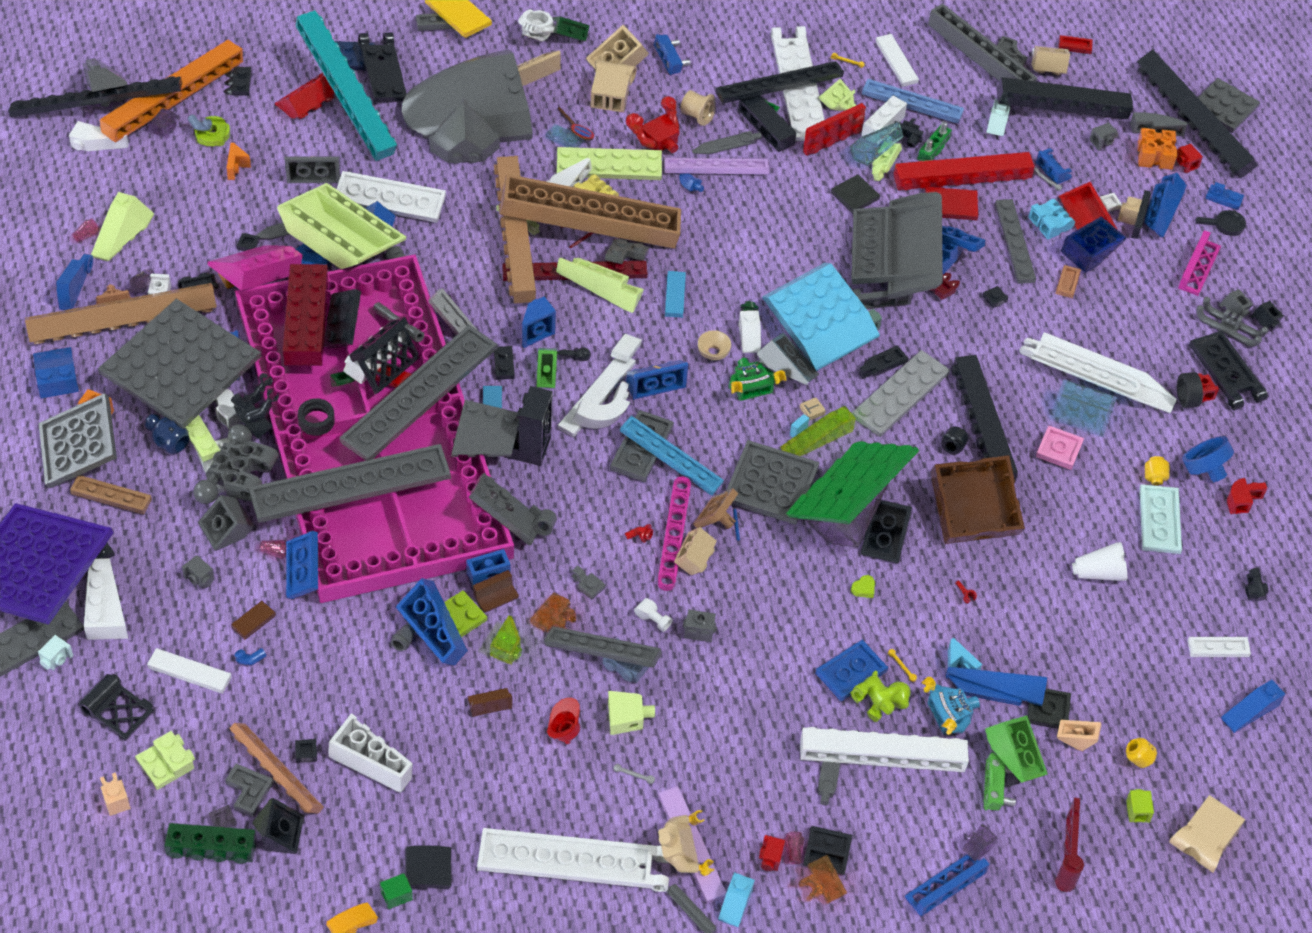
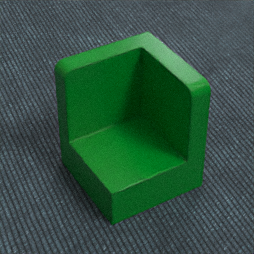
(396, 891)

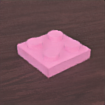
(1059, 447)

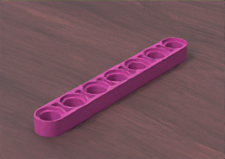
(670, 540)

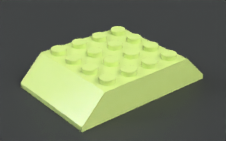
(337, 226)

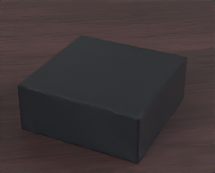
(247, 242)

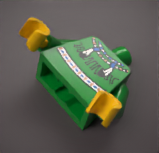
(753, 380)

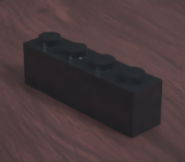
(768, 122)

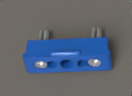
(668, 54)

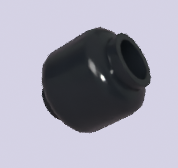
(954, 440)

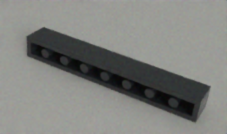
(1064, 98)
(980, 409)

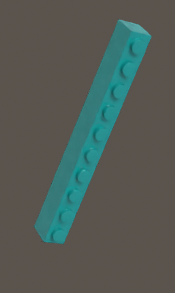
(346, 85)

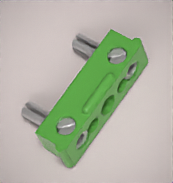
(994, 784)

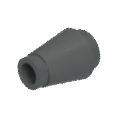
(403, 637)

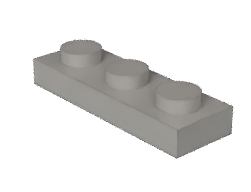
(449, 311)

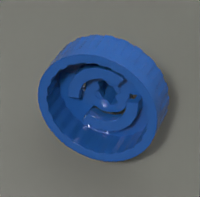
(1209, 457)

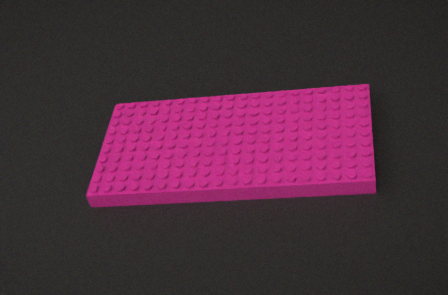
(393, 534)

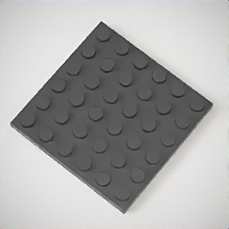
(179, 363)

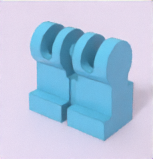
(1051, 218)

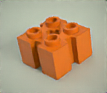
(1157, 148)

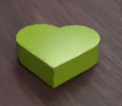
(864, 587)

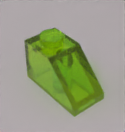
(507, 642)

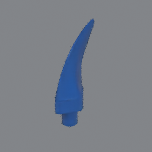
(690, 182)

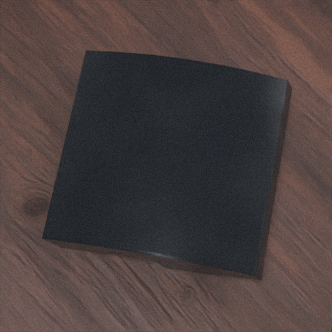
(830, 843)
(428, 866)

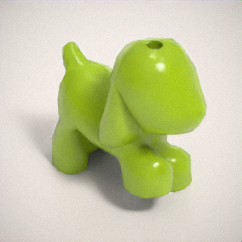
(883, 697)

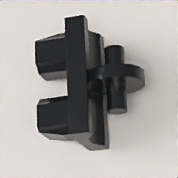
(912, 131)

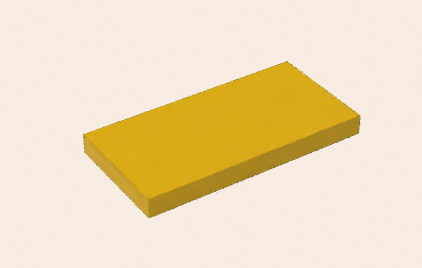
(461, 15)

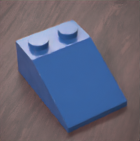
(55, 372)

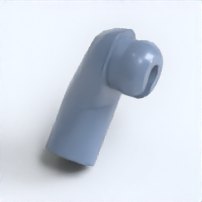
(197, 125)

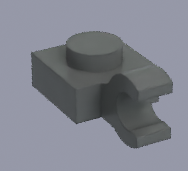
(590, 584)

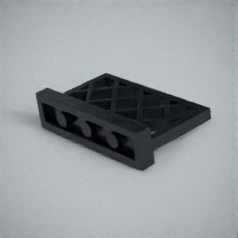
(379, 342)

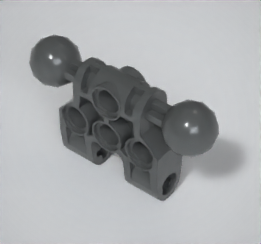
(234, 465)

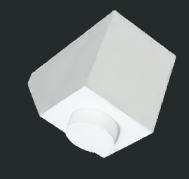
(750, 331)

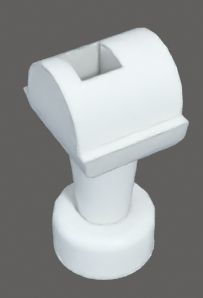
(648, 609)

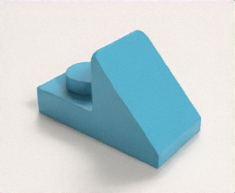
(960, 656)

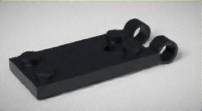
(382, 75)
(1224, 362)

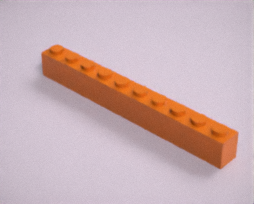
(194, 77)

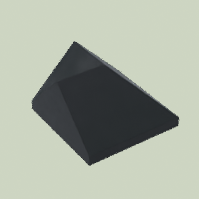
(279, 827)

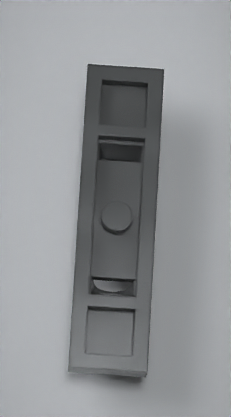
(881, 299)

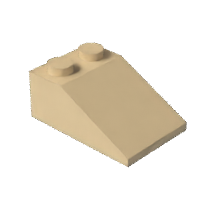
(619, 49)

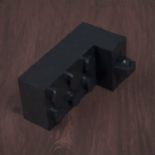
(533, 427)

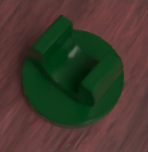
(749, 306)

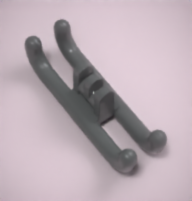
(1230, 324)

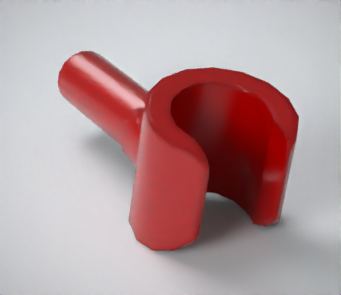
(972, 593)

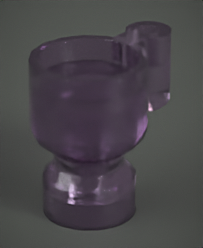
(140, 281)

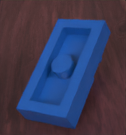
(1220, 195)

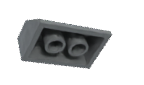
(312, 169)

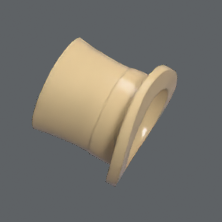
(699, 106)

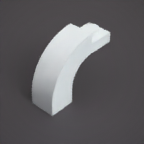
(601, 416)

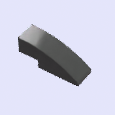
(1157, 122)

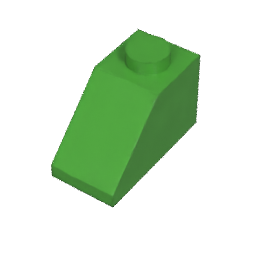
(547, 367)

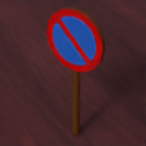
(578, 130)

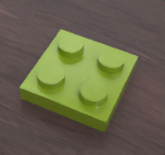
(465, 613)

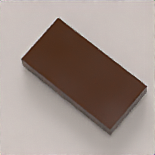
(253, 620)

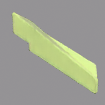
(602, 282)

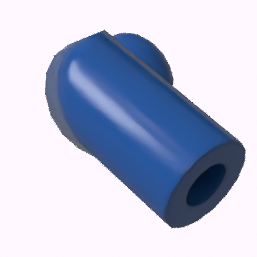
(249, 659)

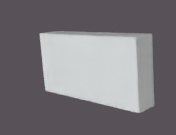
(626, 347)

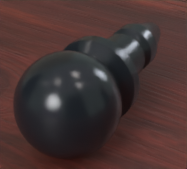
(581, 354)

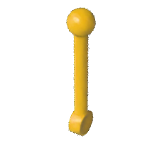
(835, 56)
(912, 677)

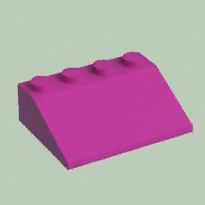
(257, 265)

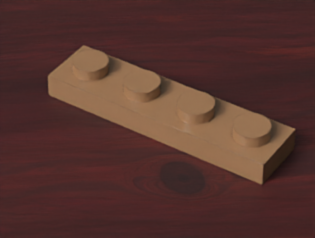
(111, 494)

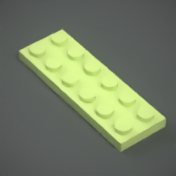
(614, 162)

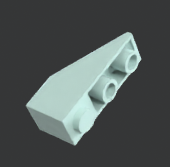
(998, 118)

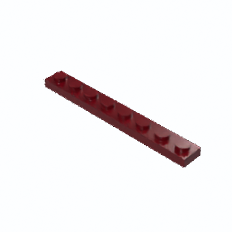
(548, 271)

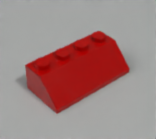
(306, 97)

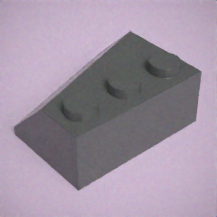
(485, 431)

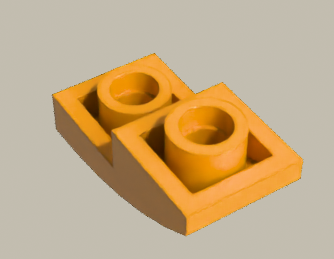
(352, 919)

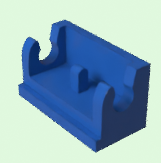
(1052, 167)

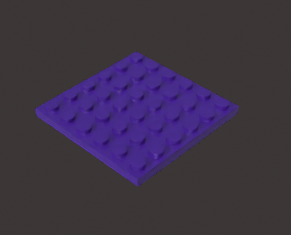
(44, 559)

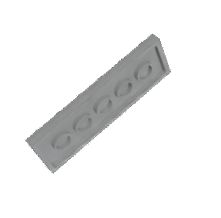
(900, 393)

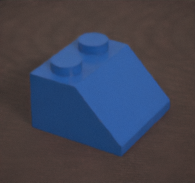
(538, 322)

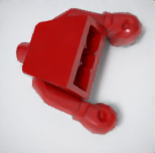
(660, 132)

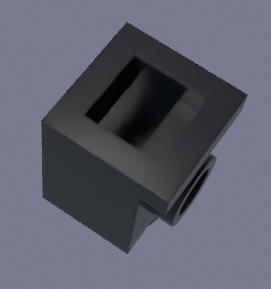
(1268, 315)

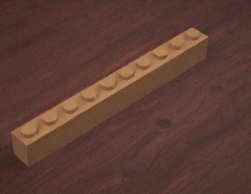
(517, 240)
(115, 313)

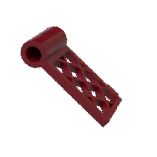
(1072, 864)

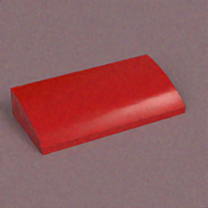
(1084, 205)

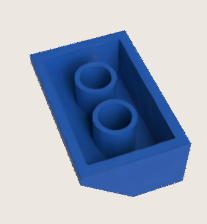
(657, 379)

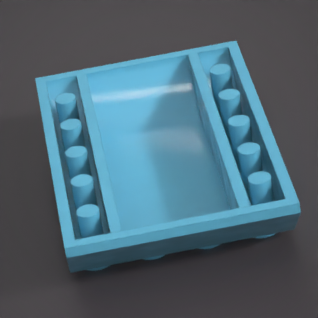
(822, 315)

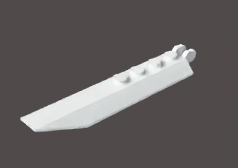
(1098, 370)

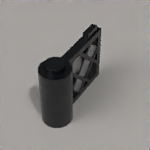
(104, 695)

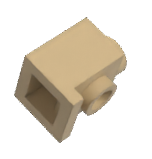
(1129, 210)

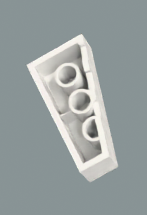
(103, 607)
(368, 754)

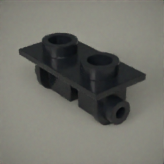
(203, 278)

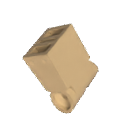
(611, 85)
(1208, 833)

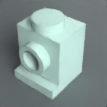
(54, 653)

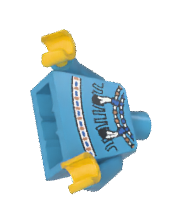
(950, 707)

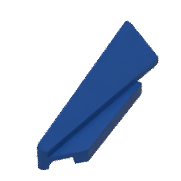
(1164, 203)
(999, 686)

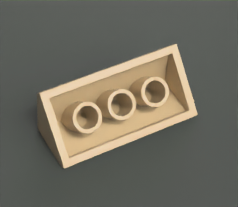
(539, 67)

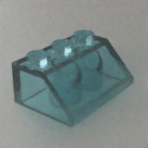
(1083, 408)

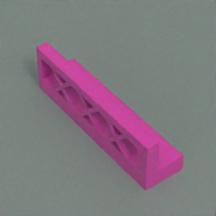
(1194, 261)

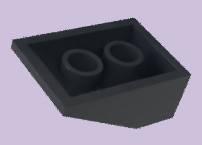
(887, 532)

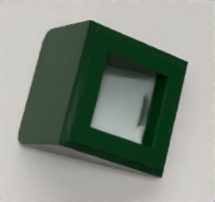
(340, 379)

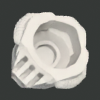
(537, 24)

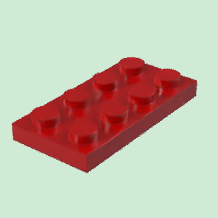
(834, 129)

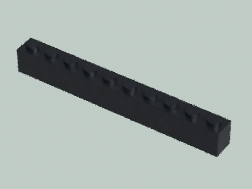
(1196, 114)

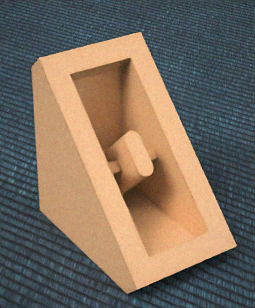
(1079, 733)

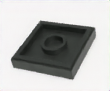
(855, 193)
(1054, 708)

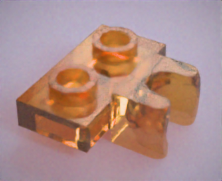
(554, 612)
(823, 881)

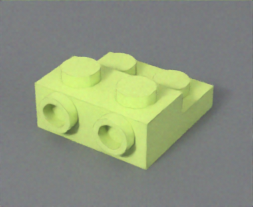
(166, 760)

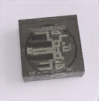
(223, 817)

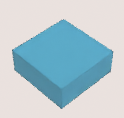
(799, 425)

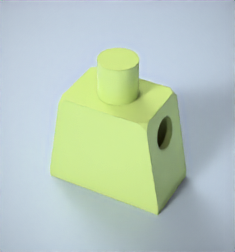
(627, 712)

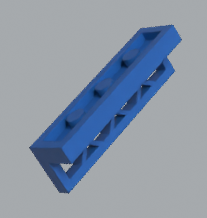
(948, 888)

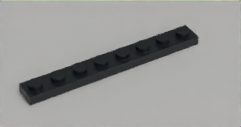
(779, 82)

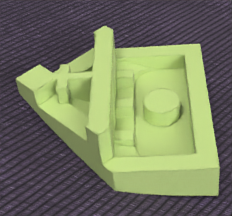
(838, 97)

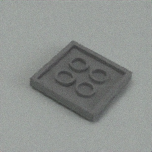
(1228, 104)

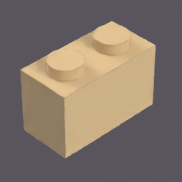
(1050, 60)
(695, 551)

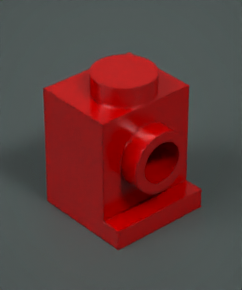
(1189, 157)
(1209, 389)
(771, 853)

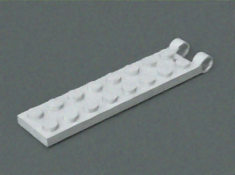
(801, 102)
(570, 858)

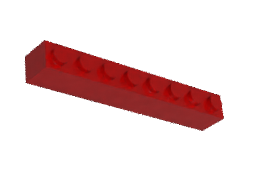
(963, 171)

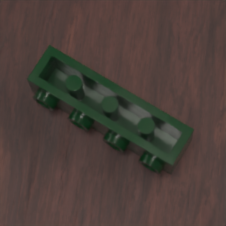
(210, 843)

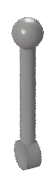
(1057, 187)
(650, 779)

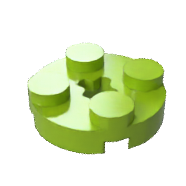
(217, 138)

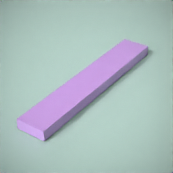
(716, 166)
(710, 885)

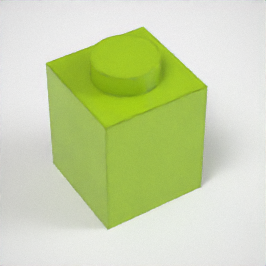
(1140, 806)

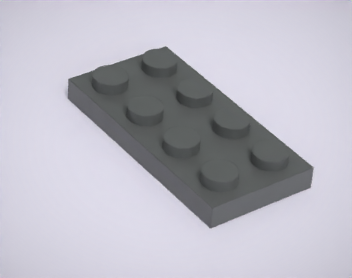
(634, 459)

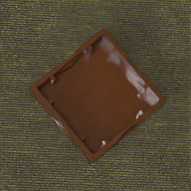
(976, 500)

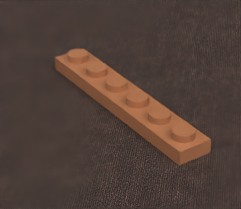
(281, 773)

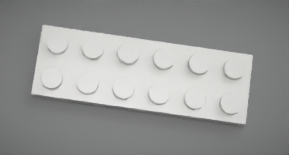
(396, 196)

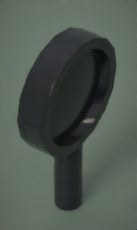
(1227, 222)

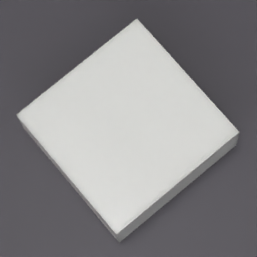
(1111, 202)

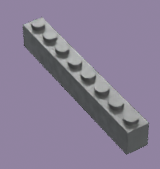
(976, 45)

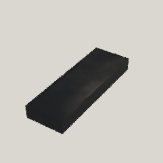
(1141, 214)

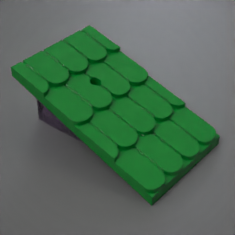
(850, 491)

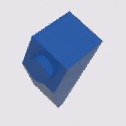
(1254, 706)

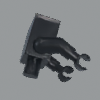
(253, 414)

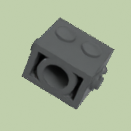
(699, 625)

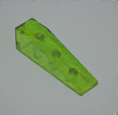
(827, 429)

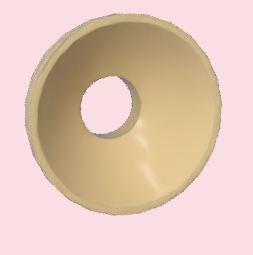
(716, 340)

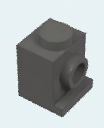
(1103, 135)
(1237, 303)
(198, 572)

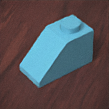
(736, 899)

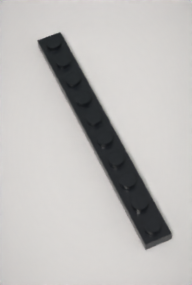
(87, 97)

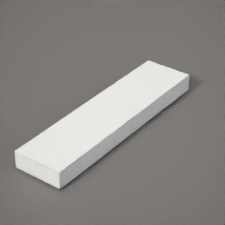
(897, 60)
(189, 670)

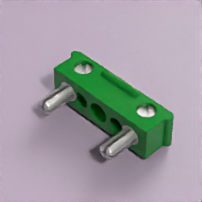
(935, 143)

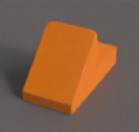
(236, 159)

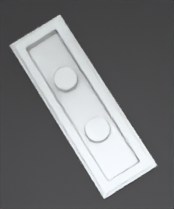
(1219, 647)

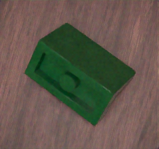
(571, 28)

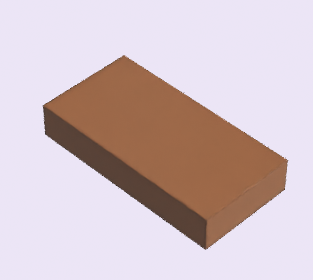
(1068, 281)

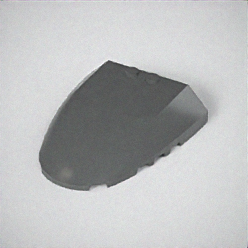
(488, 85)

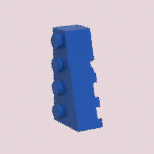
(432, 621)

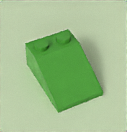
(1017, 748)

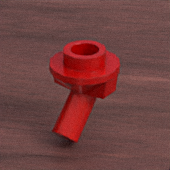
(644, 532)

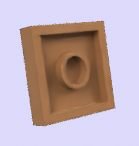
(716, 510)

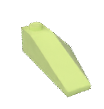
(123, 221)

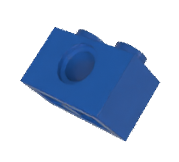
(487, 566)

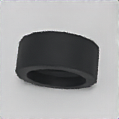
(1189, 390)
(320, 428)

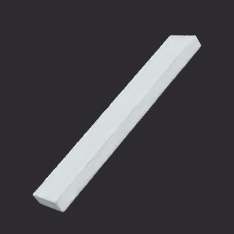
(598, 392)

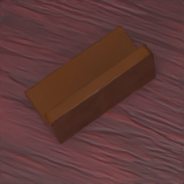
(495, 591)
(490, 702)

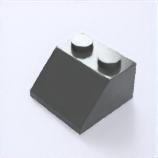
(225, 522)

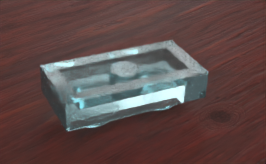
(563, 137)

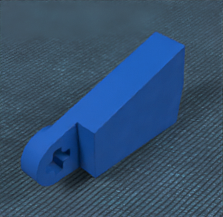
(72, 281)

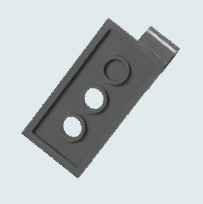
(510, 512)

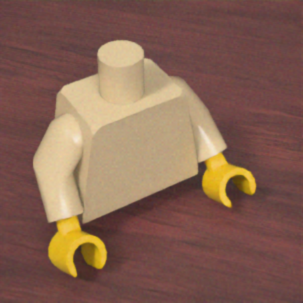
(679, 845)

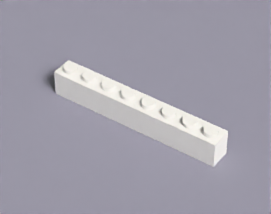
(883, 749)

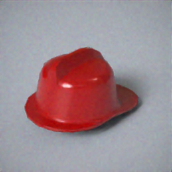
(564, 720)

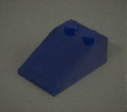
(1092, 244)

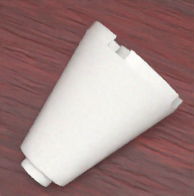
(1102, 564)

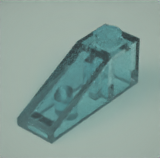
(874, 144)

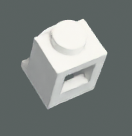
(159, 283)

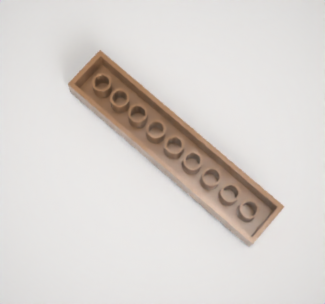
(590, 211)

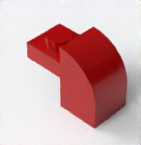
(1242, 495)

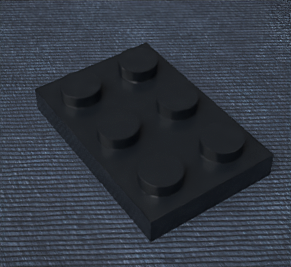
(342, 318)

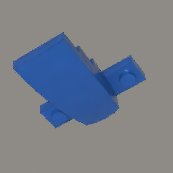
(954, 242)

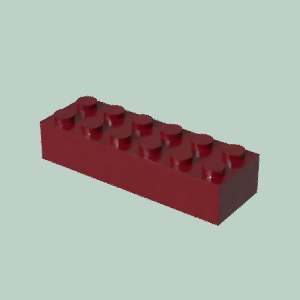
(305, 315)

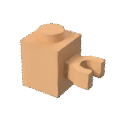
(114, 795)

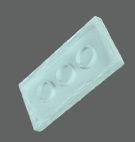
(1160, 519)

